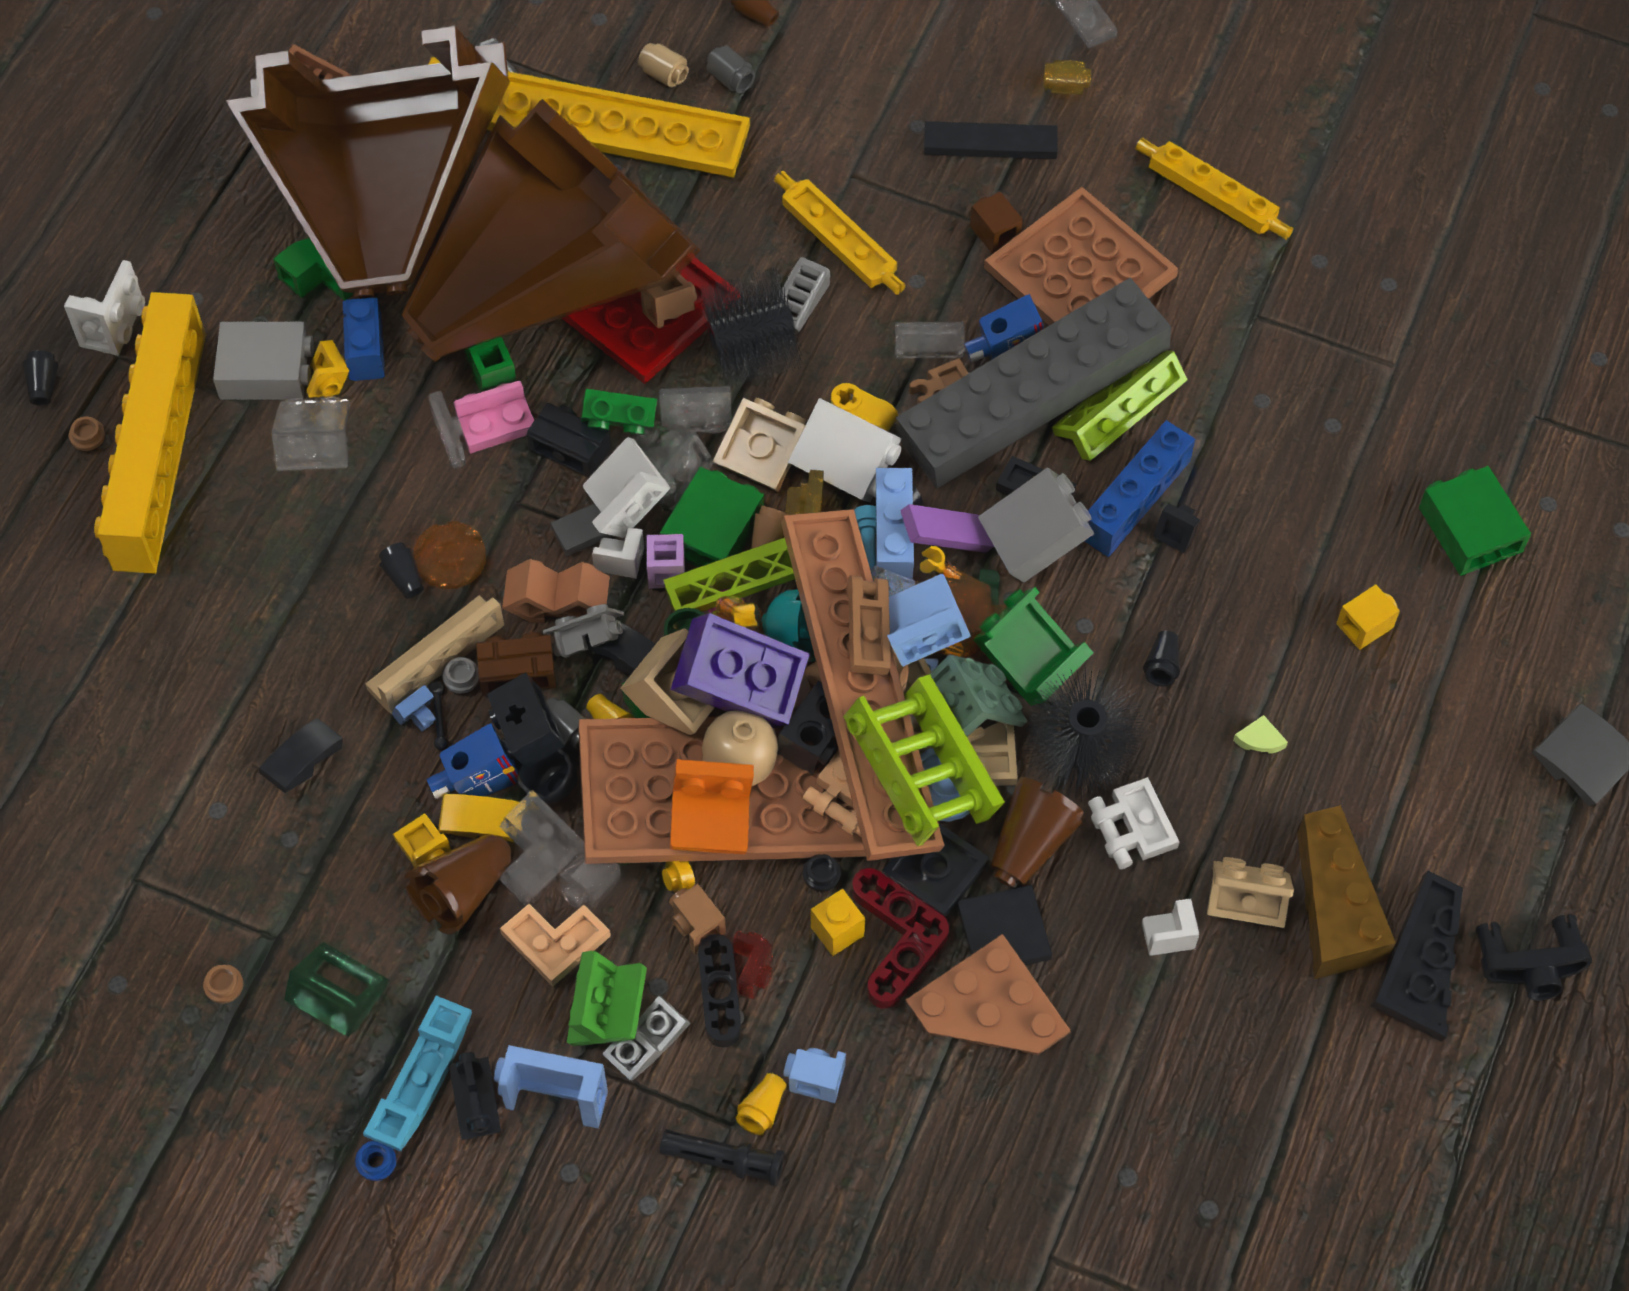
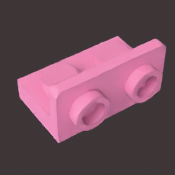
(494, 416)

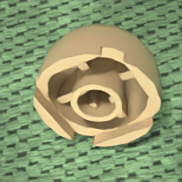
(742, 739)

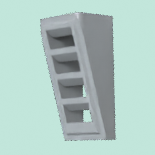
(810, 277)

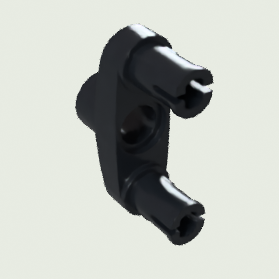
(1538, 968)

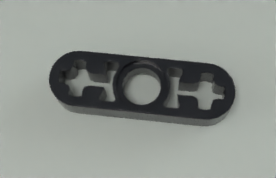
(732, 1015)

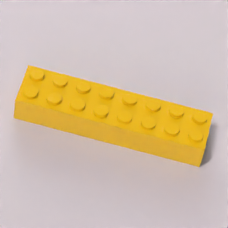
(151, 433)

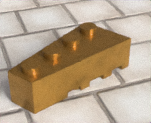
(1340, 900)

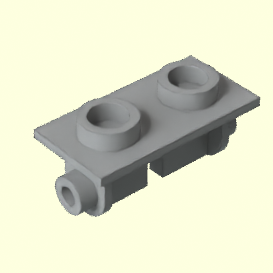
(597, 624)

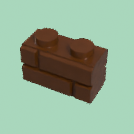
(506, 659)

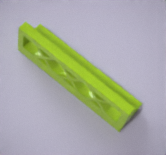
(1120, 405)
(740, 573)

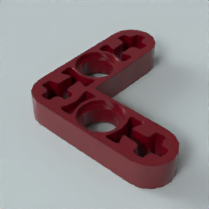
(912, 940)

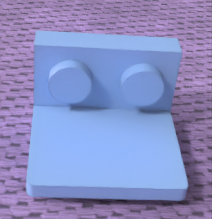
(924, 620)

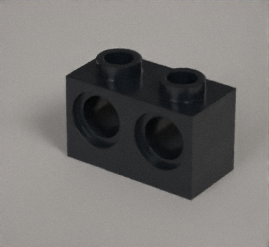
(812, 726)

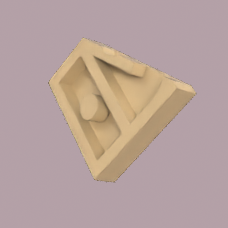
(997, 752)

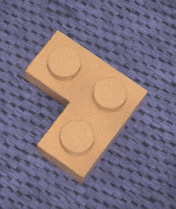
(550, 949)

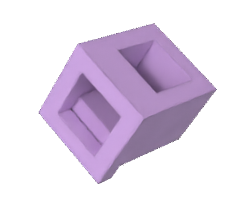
(664, 558)

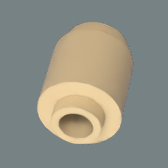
(663, 64)

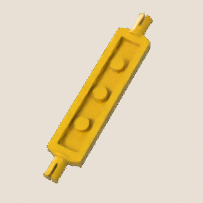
(1214, 187)
(839, 233)

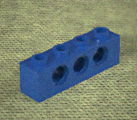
(1139, 487)

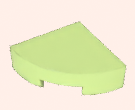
(1260, 737)

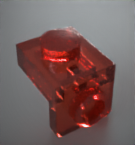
(757, 969)

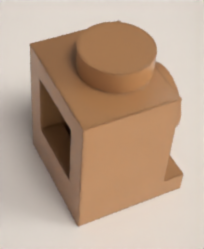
(668, 300)
(696, 915)

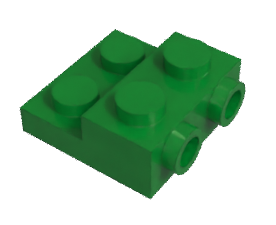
(618, 409)

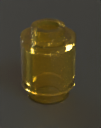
(1066, 76)

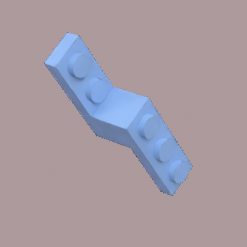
(893, 544)

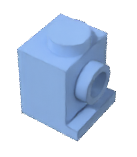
(815, 1073)

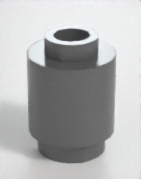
(730, 69)
(566, 721)

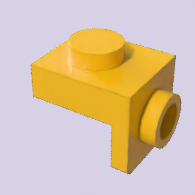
(329, 371)
(421, 840)

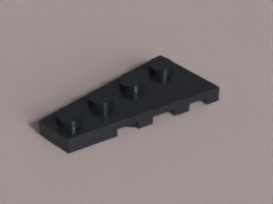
(1421, 963)

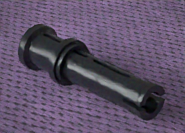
(740, 1159)

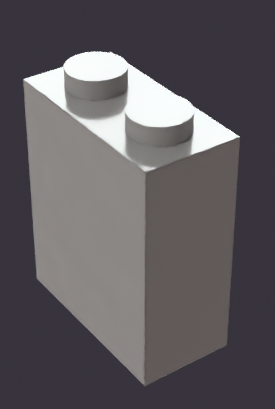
(262, 360)
(1037, 524)

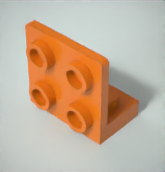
(710, 806)

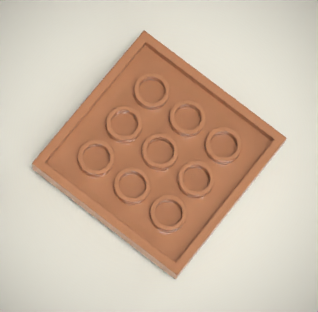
(1077, 256)

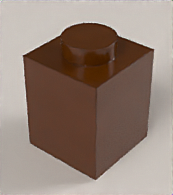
(995, 221)

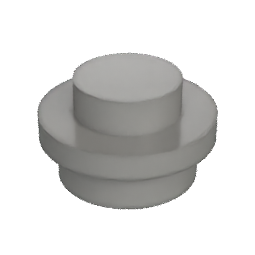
(461, 675)

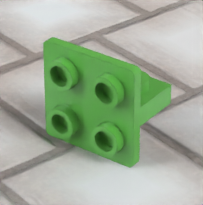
(605, 1001)

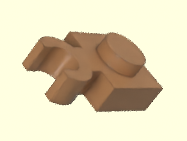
(938, 379)

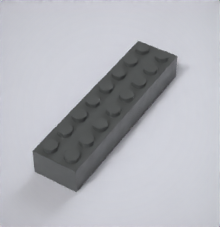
(1033, 382)

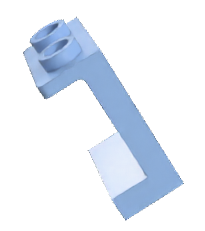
(553, 1076)

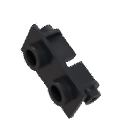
(474, 1096)

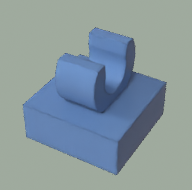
(415, 708)

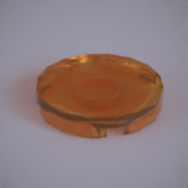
(450, 555)

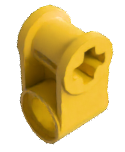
(864, 405)

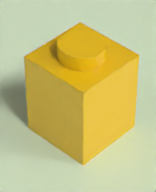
(1368, 616)
(837, 922)

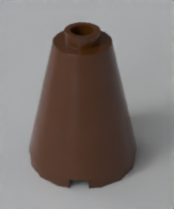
(1032, 831)
(457, 881)

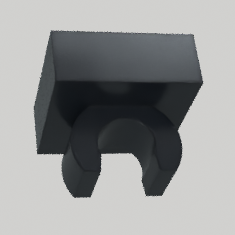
(1177, 526)

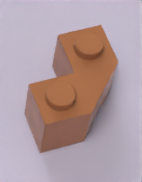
(540, 592)

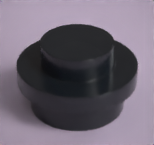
(821, 873)

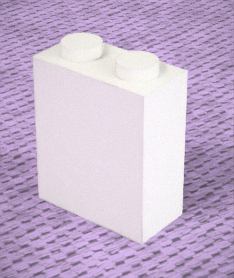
(845, 449)

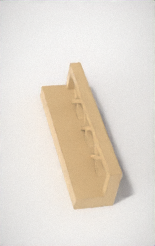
(429, 656)

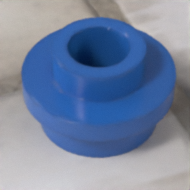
(370, 1150)

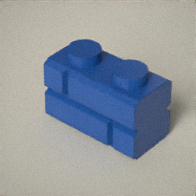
(363, 339)

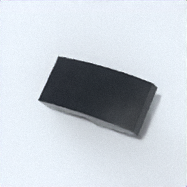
(625, 651)
(296, 757)

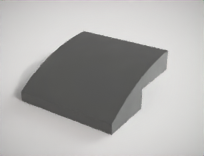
(1585, 754)

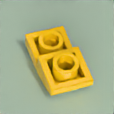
(474, 815)

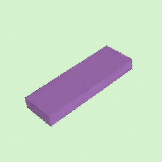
(945, 528)

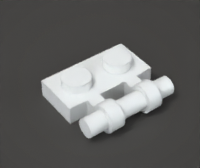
(1144, 817)

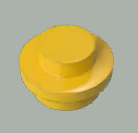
(678, 876)

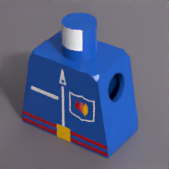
(1005, 329)
(475, 766)

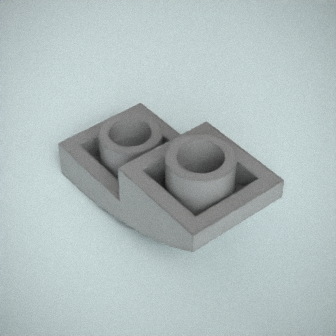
(655, 1033)

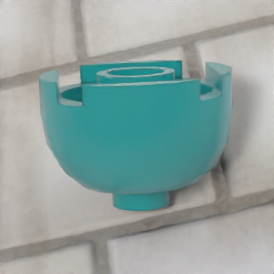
(787, 622)

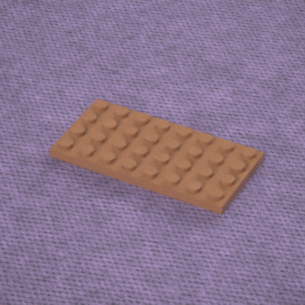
(629, 789)

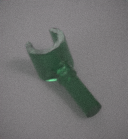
(991, 578)

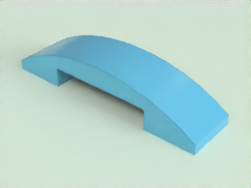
(421, 1075)

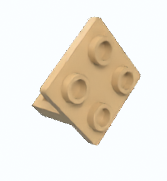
(1250, 892)

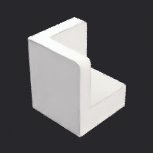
(620, 556)
(1171, 931)

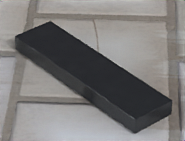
(990, 140)

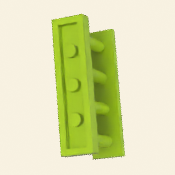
(951, 746)

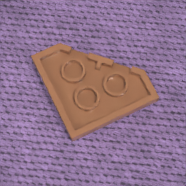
(990, 1003)

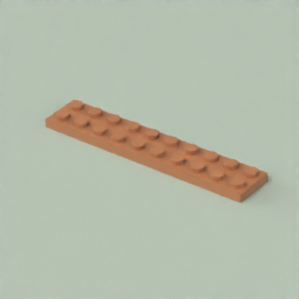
(823, 555)

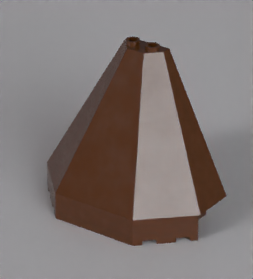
(375, 152)
(539, 238)

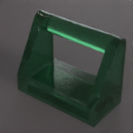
(327, 1000)

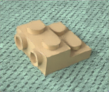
(760, 443)

